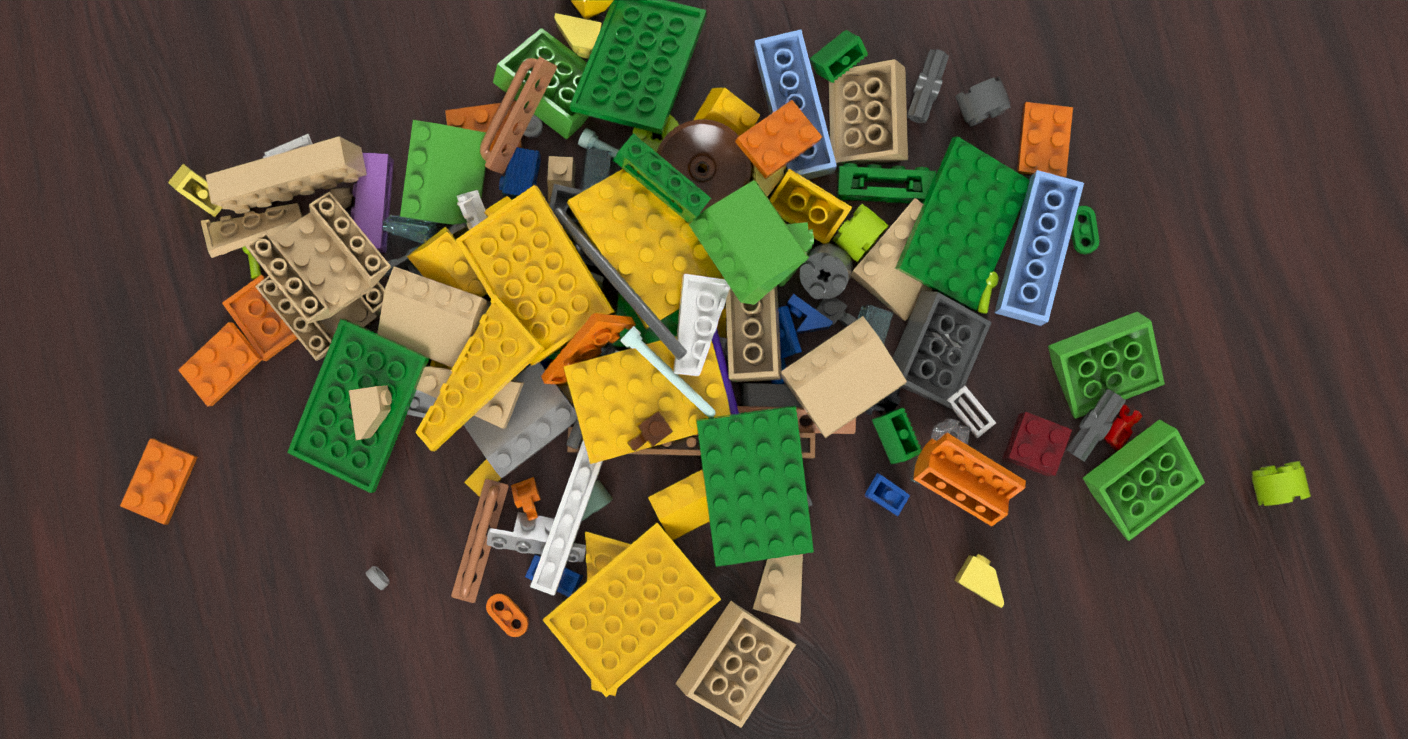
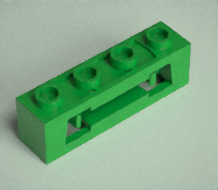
(661, 178)
(851, 180)

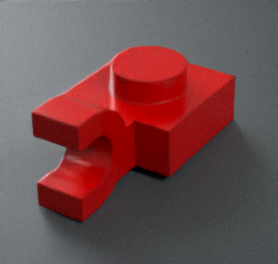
(1122, 427)

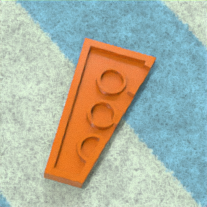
(587, 344)

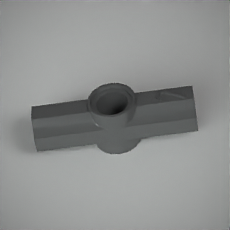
(927, 86)
(1095, 425)

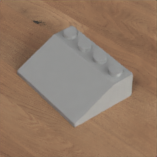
(536, 420)

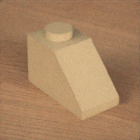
(560, 172)
(369, 409)

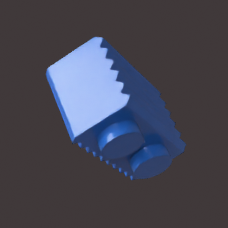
(520, 172)

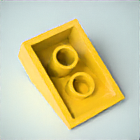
(729, 110)

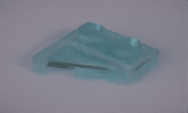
(410, 228)

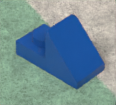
(813, 320)
(887, 494)

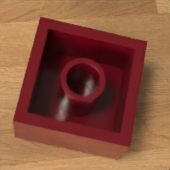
(1037, 444)

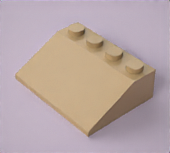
(869, 114)
(878, 269)
(429, 316)
(843, 377)
(735, 664)

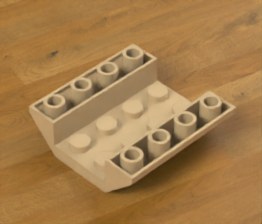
(320, 260)
(318, 335)

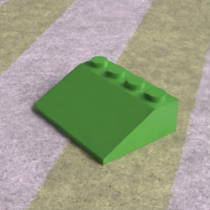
(556, 101)
(439, 167)
(748, 242)
(1109, 357)
(1144, 479)

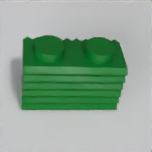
(838, 56)
(897, 436)

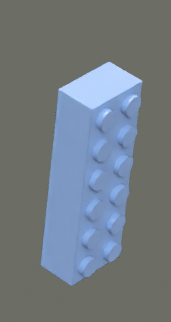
(789, 77)
(1039, 248)

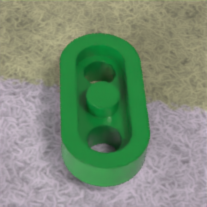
(1086, 230)

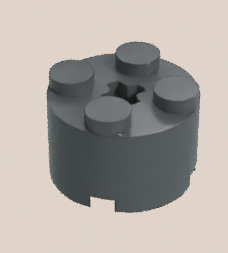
(983, 100)
(820, 282)

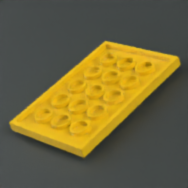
(642, 240)
(534, 270)
(625, 389)
(631, 609)

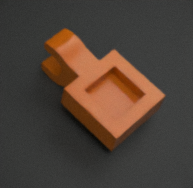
(525, 495)

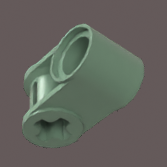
(599, 498)

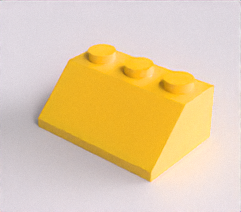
(803, 201)
(445, 263)
(682, 505)

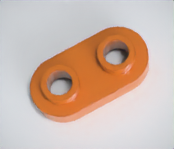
(505, 617)

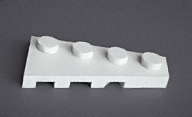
(699, 314)

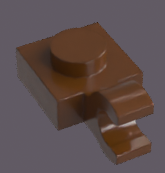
(652, 430)

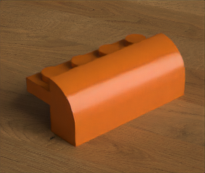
(967, 478)

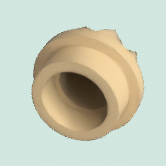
(343, 196)

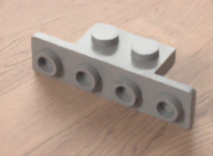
(530, 537)

